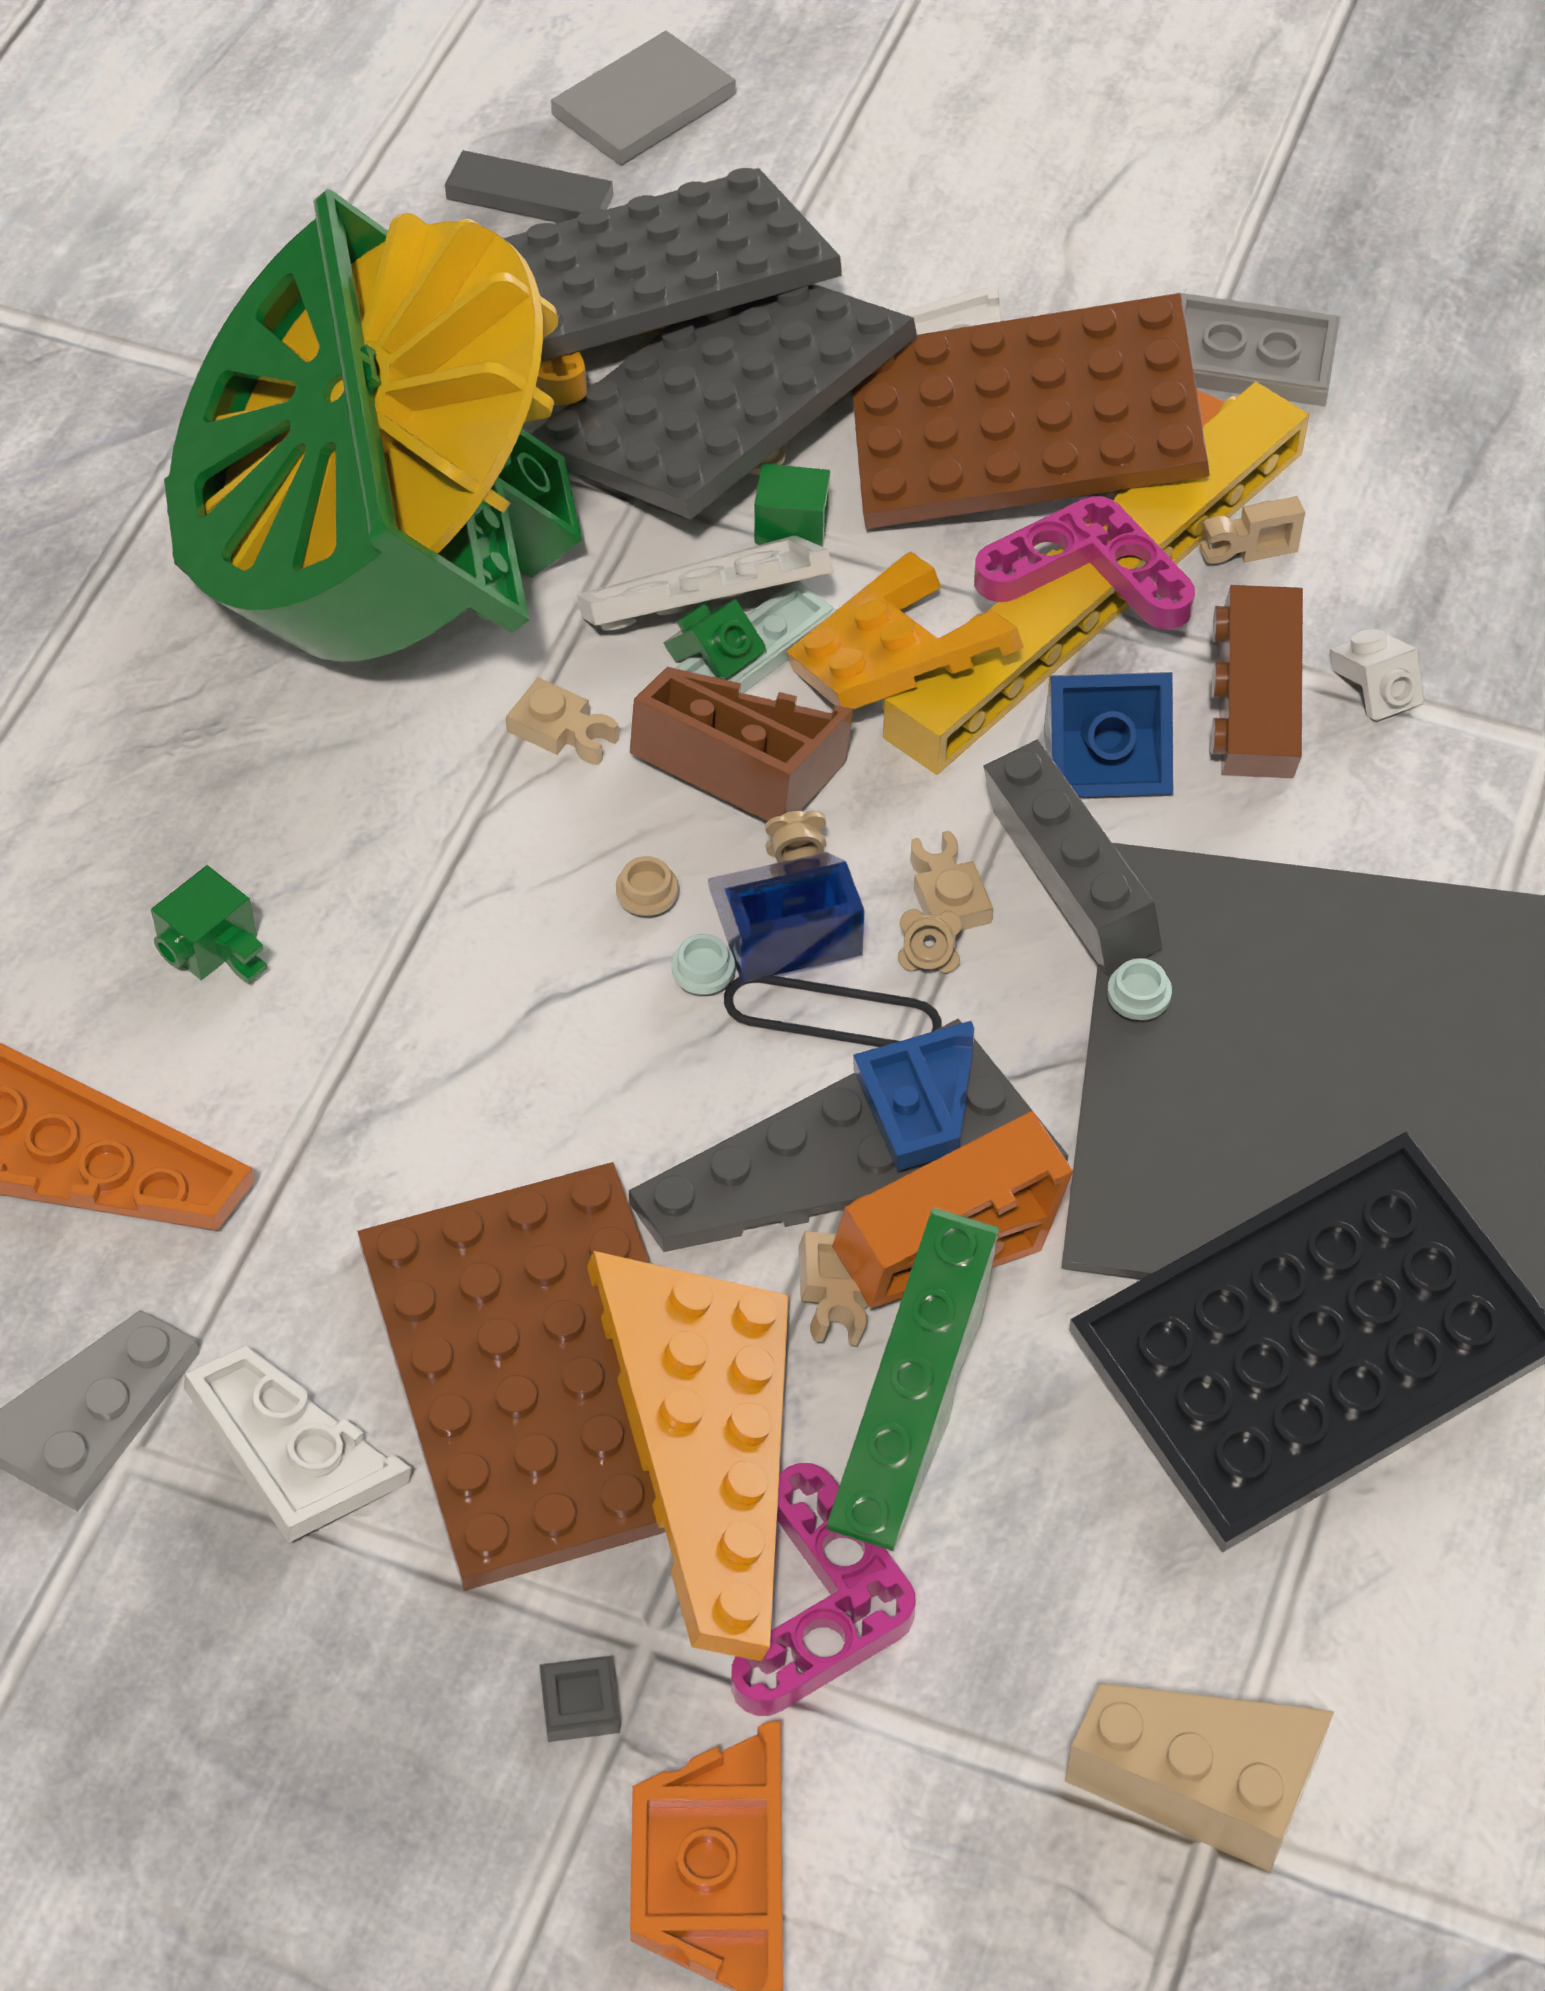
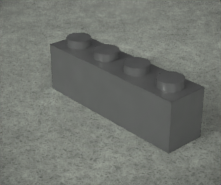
(1073, 857)

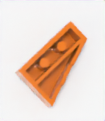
(1000, 1179)

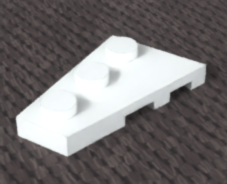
(288, 1448)

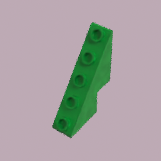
(916, 1379)

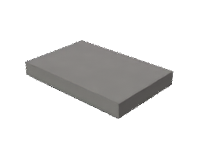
(643, 97)
(1266, 344)

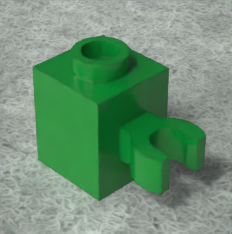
(208, 925)

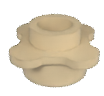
(795, 835)
(916, 953)

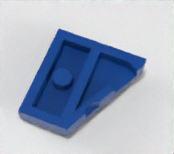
(919, 1092)

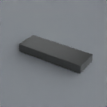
(525, 187)

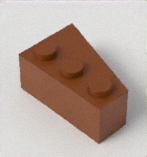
(737, 744)

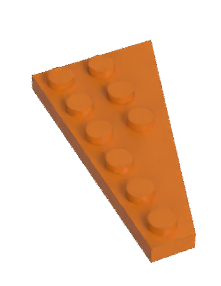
(101, 1155)

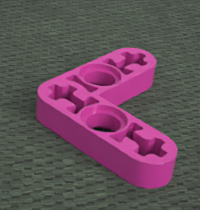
(1088, 545)
(849, 1591)

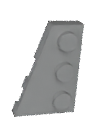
(90, 1409)

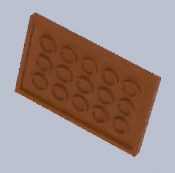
(1030, 412)
(516, 1371)

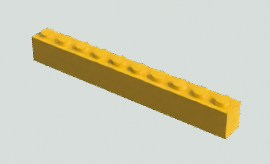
(948, 712)

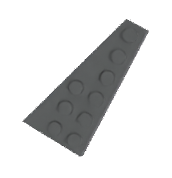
(801, 1162)

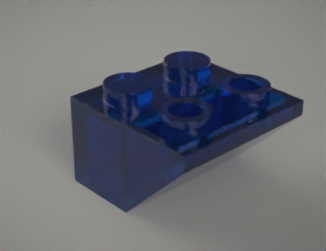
(789, 915)

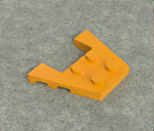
(877, 650)

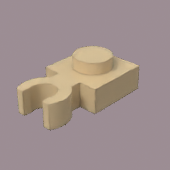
(1260, 533)
(558, 717)
(949, 886)
(829, 1284)

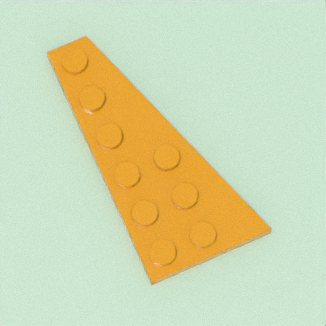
(707, 1424)

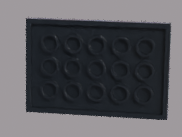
(1314, 1339)

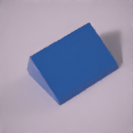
(1112, 732)

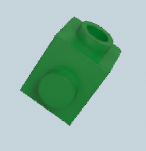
(721, 636)

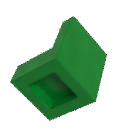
(791, 503)

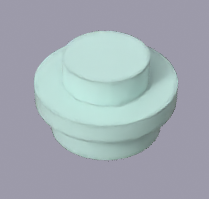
(703, 964)
(1139, 989)

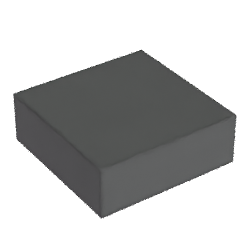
(579, 1698)

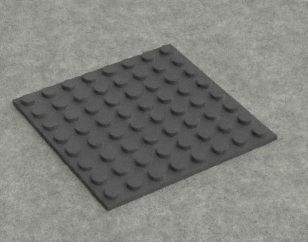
(1302, 1036)

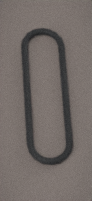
(828, 989)

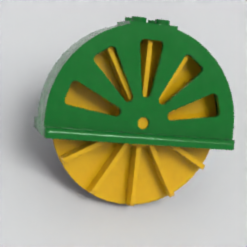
(364, 439)

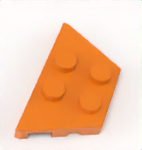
(713, 1864)

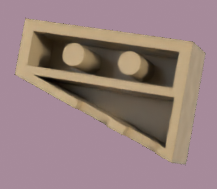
(1200, 1764)

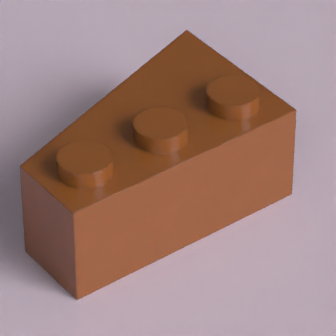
(1258, 681)

